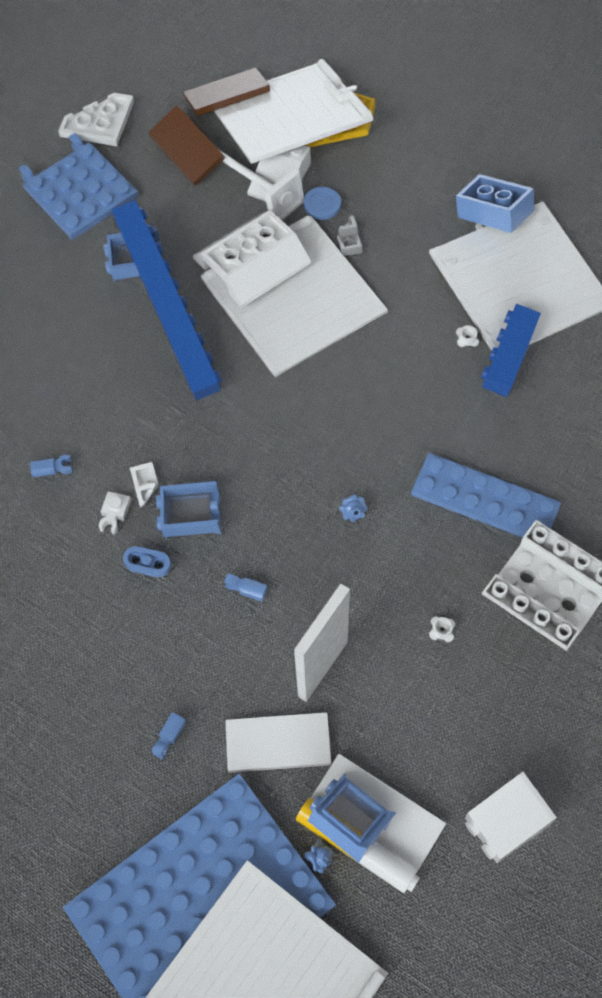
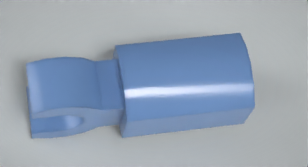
(51, 466)
(246, 587)
(168, 735)

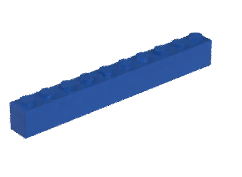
(166, 300)

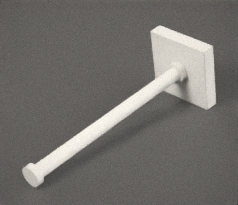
(282, 196)

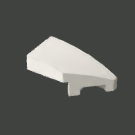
(144, 481)

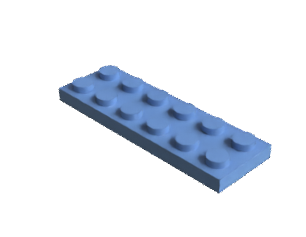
(482, 496)

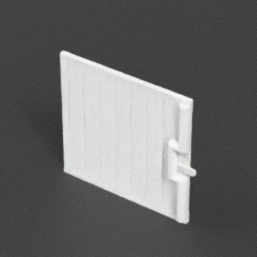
(294, 112)
(525, 267)
(306, 309)
(266, 947)

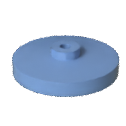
(322, 203)

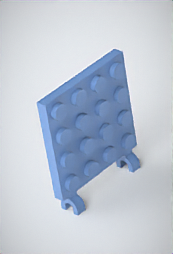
(79, 188)

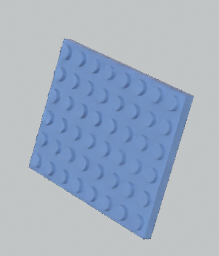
(163, 891)

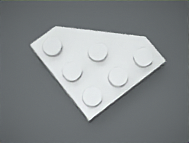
(99, 121)

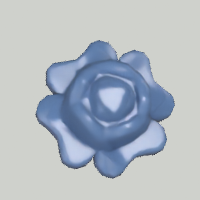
(353, 508)
(319, 855)

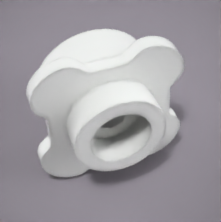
(469, 331)
(442, 622)

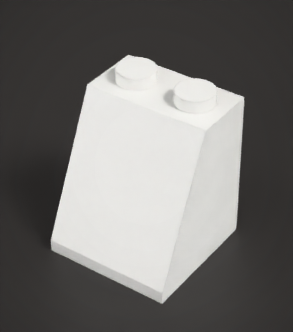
(509, 818)

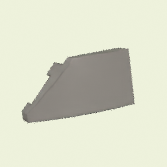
(348, 238)

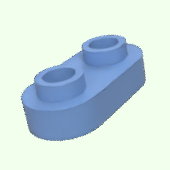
(148, 561)

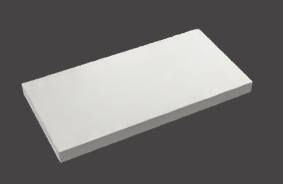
(322, 643)

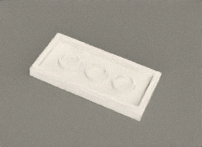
(278, 742)

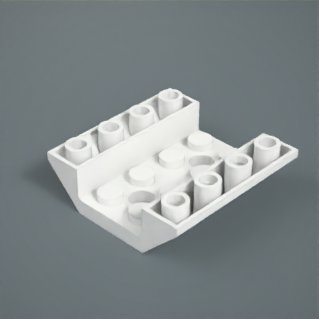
(259, 260)
(559, 574)

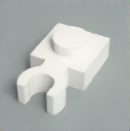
(114, 509)

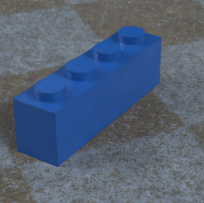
(511, 349)

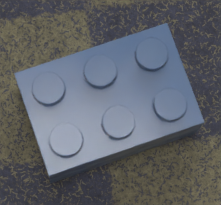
(495, 203)

